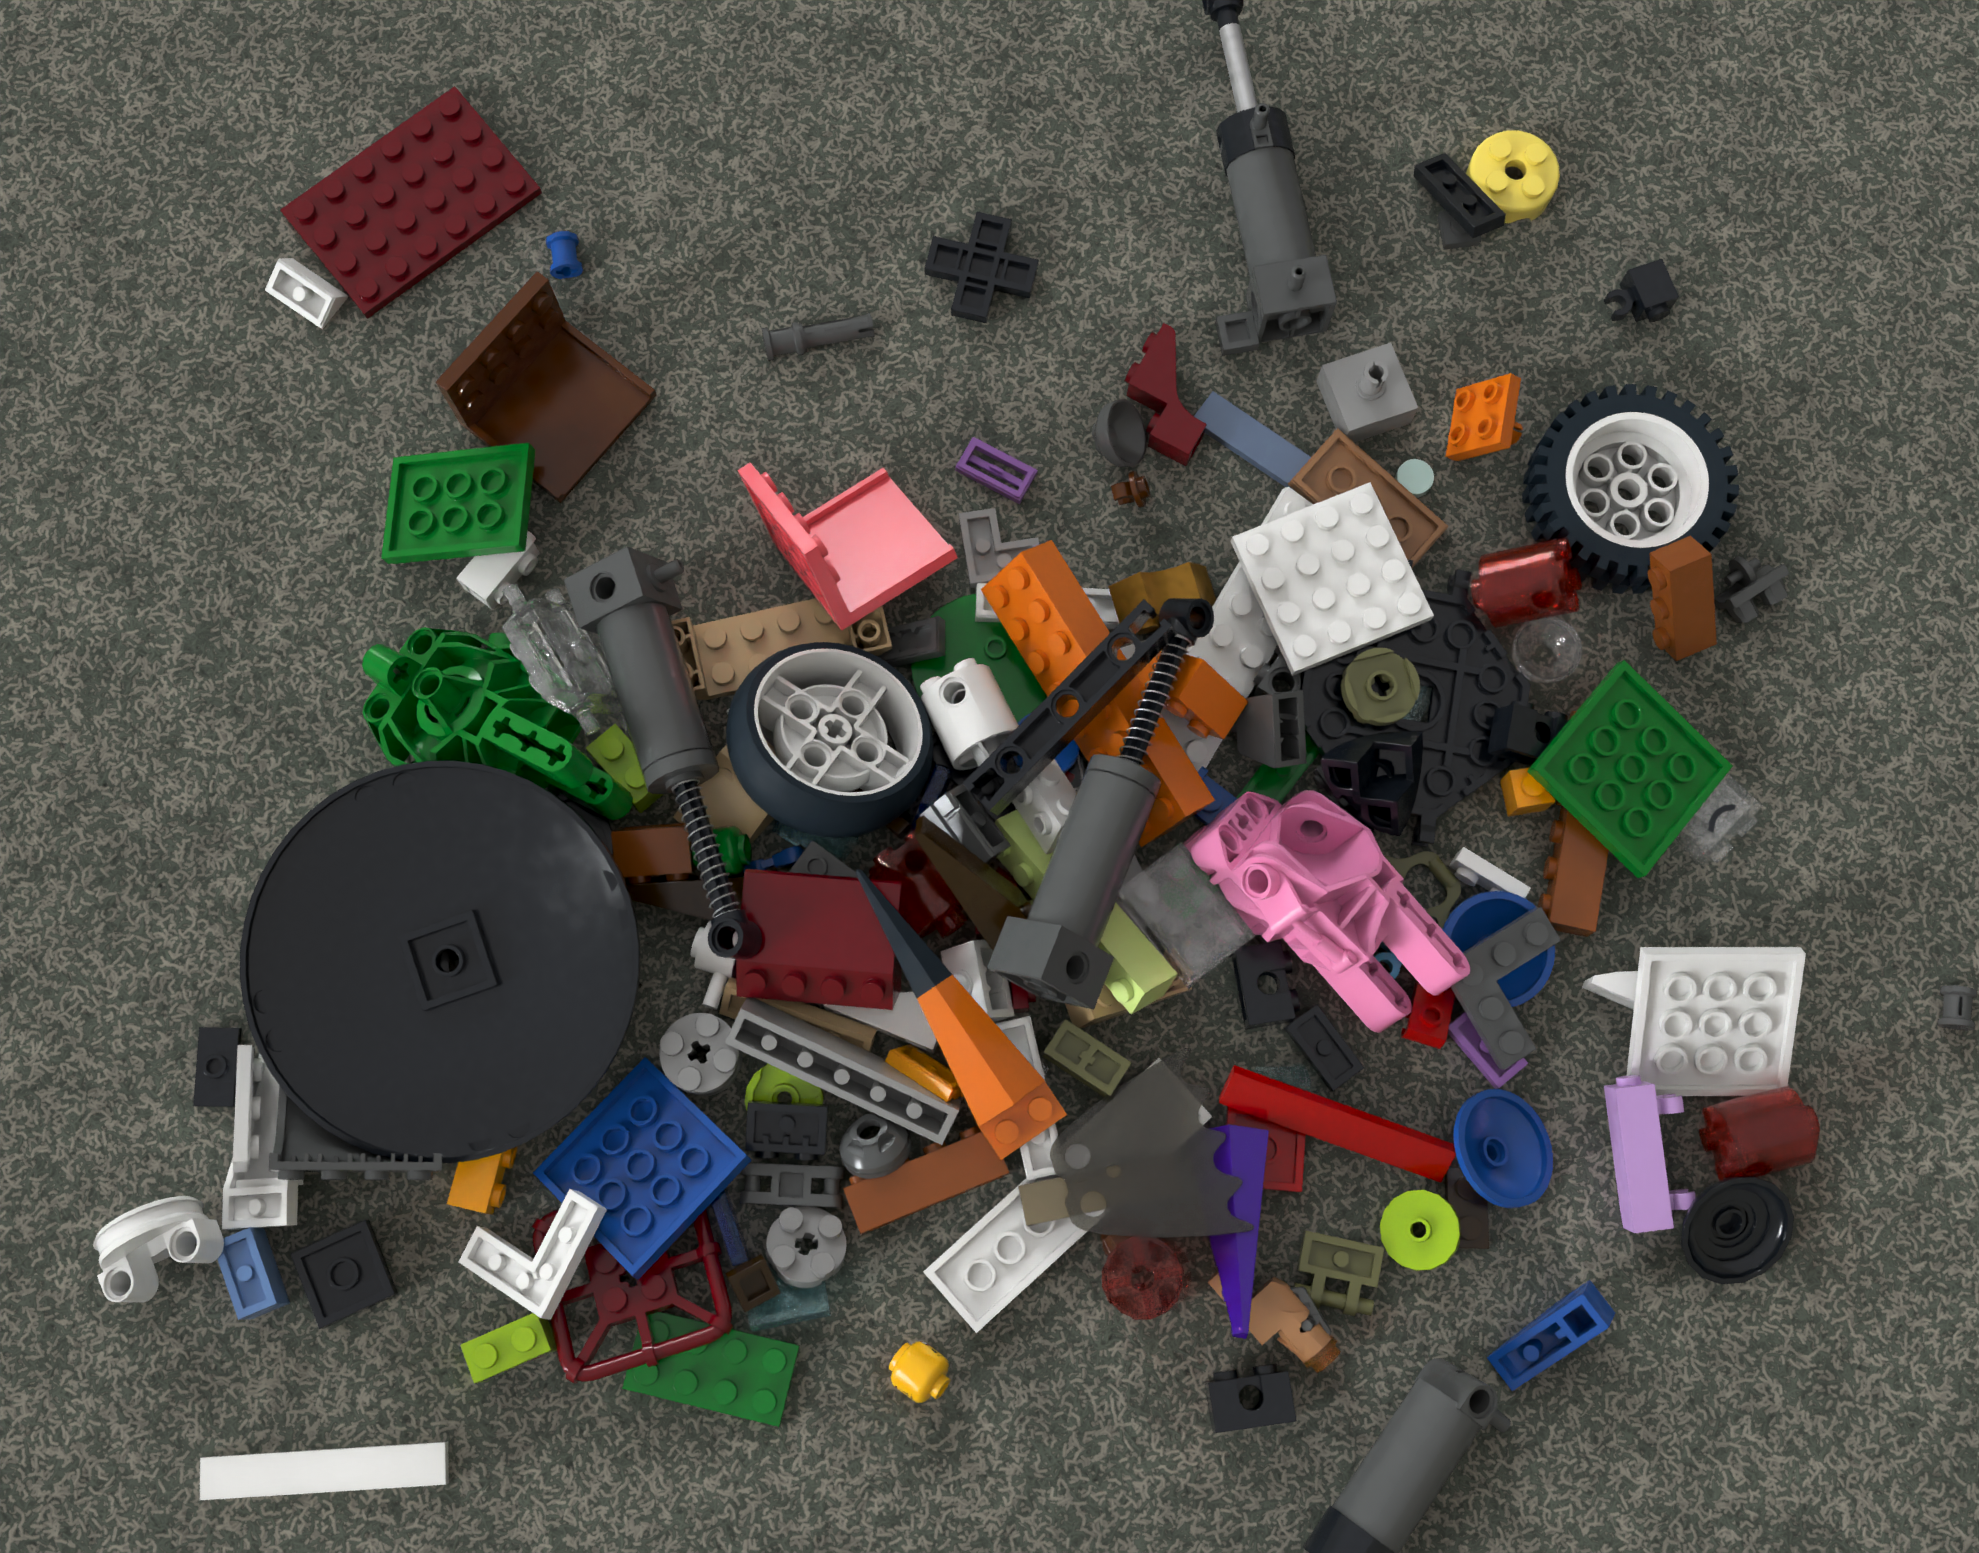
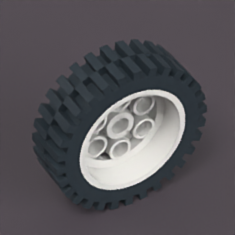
(1664, 444)

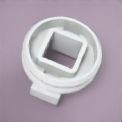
(149, 1235)

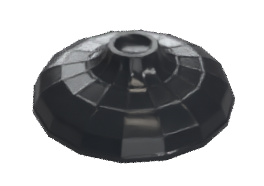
(1736, 1229)

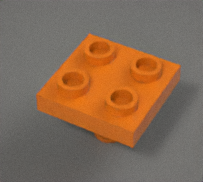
(1484, 418)

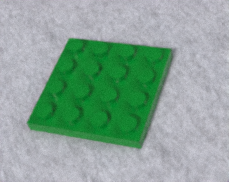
(1630, 769)

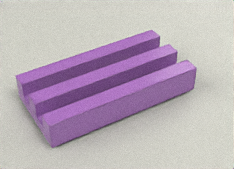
(991, 483)

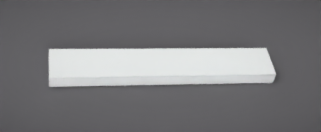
(324, 1470)

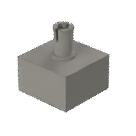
(1367, 393)

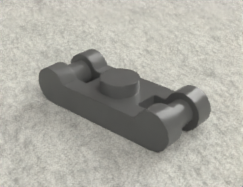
(792, 1185)

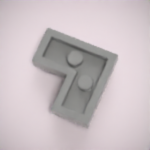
(983, 546)

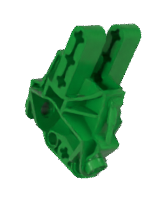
(431, 686)

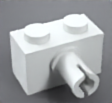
(969, 966)

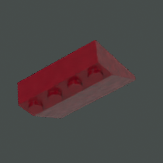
(818, 941)

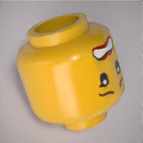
(919, 1371)

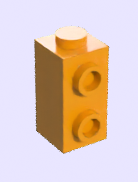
(479, 1182)

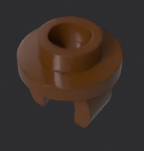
(1134, 490)

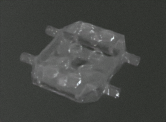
(585, 680)

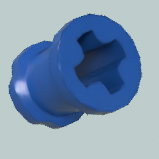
(564, 254)

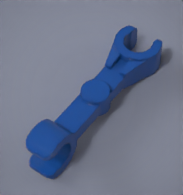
(785, 858)

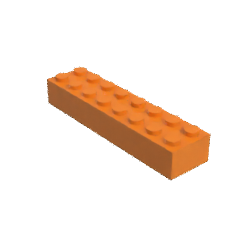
(1054, 633)

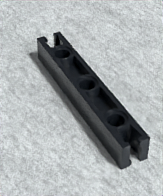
(1046, 731)

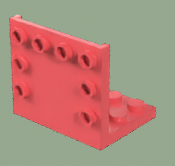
(855, 546)

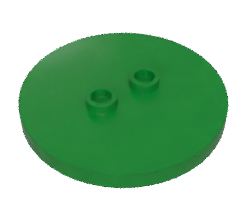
(988, 646)

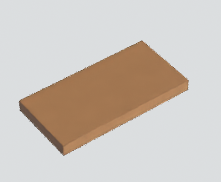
(1345, 466)

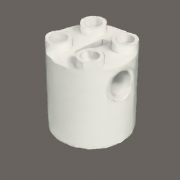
(968, 713)

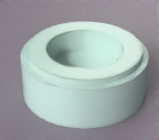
(1415, 476)

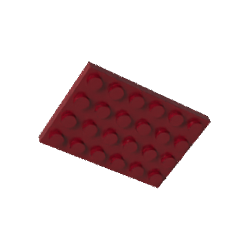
(411, 201)

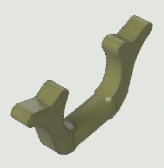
(1441, 872)

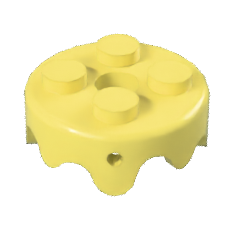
(1531, 155)

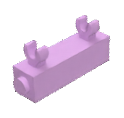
(1639, 1154)

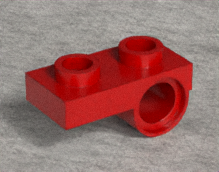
(1429, 1017)

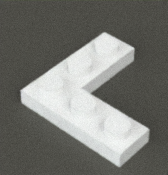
(542, 1280)

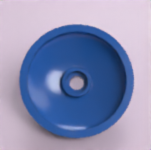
(1483, 916)
(1503, 1148)

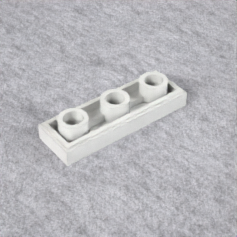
(246, 1108)

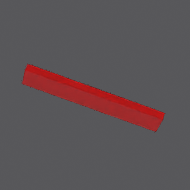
(1337, 1123)

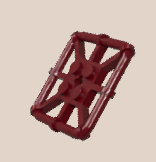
(621, 1303)

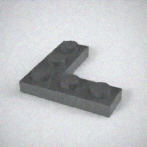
(1482, 995)

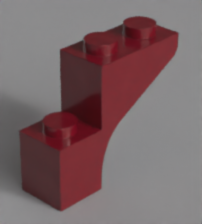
(1154, 385)

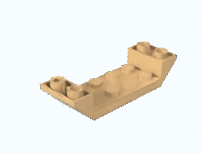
(728, 649)

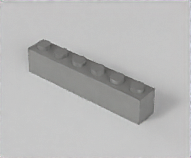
(840, 1069)

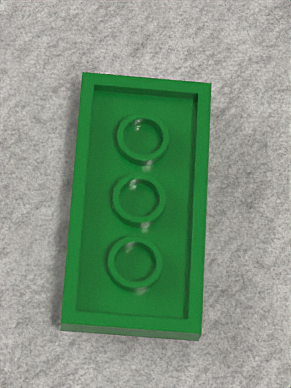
(732, 1375)

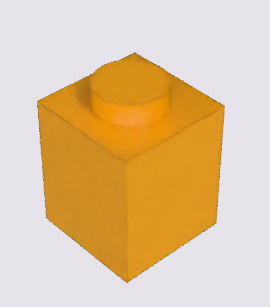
(1524, 794)

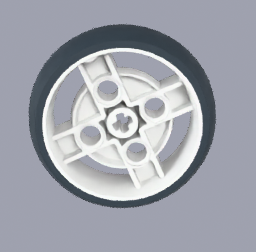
(843, 718)

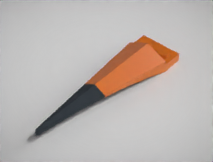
(996, 1080)

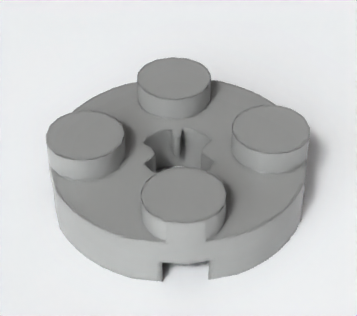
(819, 1264)

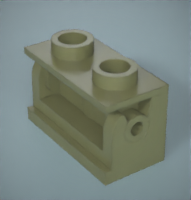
(1086, 1059)

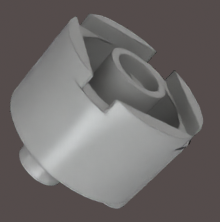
(680, 1045)

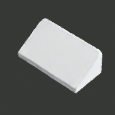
(305, 291)

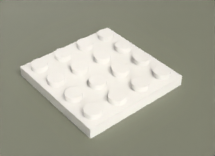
(1331, 578)
(1715, 1019)

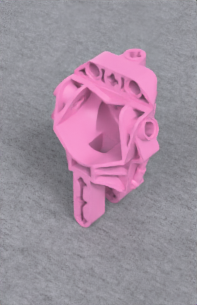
(1330, 894)

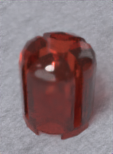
(1156, 1255)

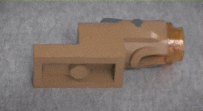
(1294, 1318)

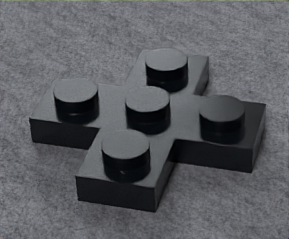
(981, 267)

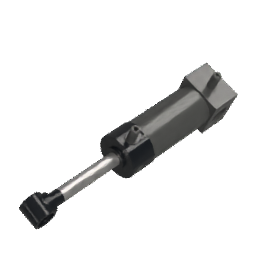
(1288, 283)

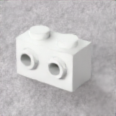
(1046, 805)

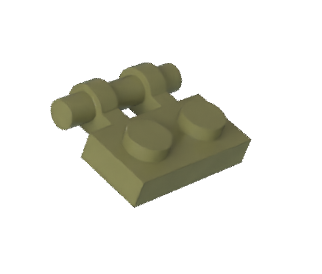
(1344, 1261)

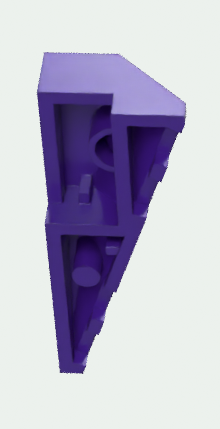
(1235, 1253)

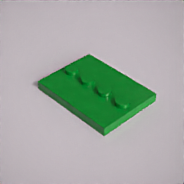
(459, 504)

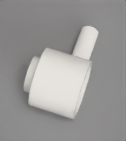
(708, 961)

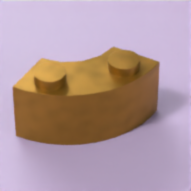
(1183, 581)

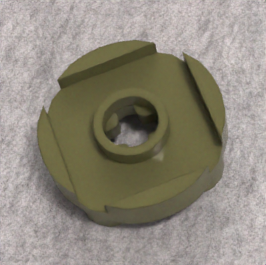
(1390, 668)

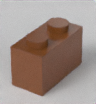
(653, 851)

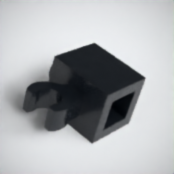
(1645, 292)

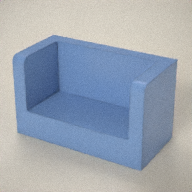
(251, 1274)

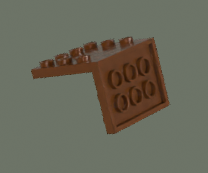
(543, 386)

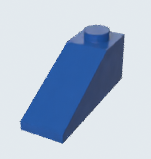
(1552, 1335)

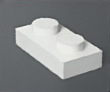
(1474, 869)

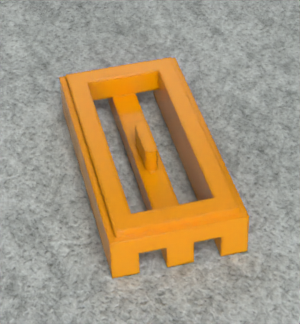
(925, 1071)

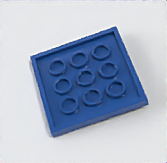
(647, 1162)

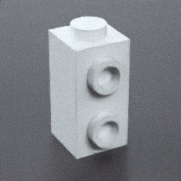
(490, 574)

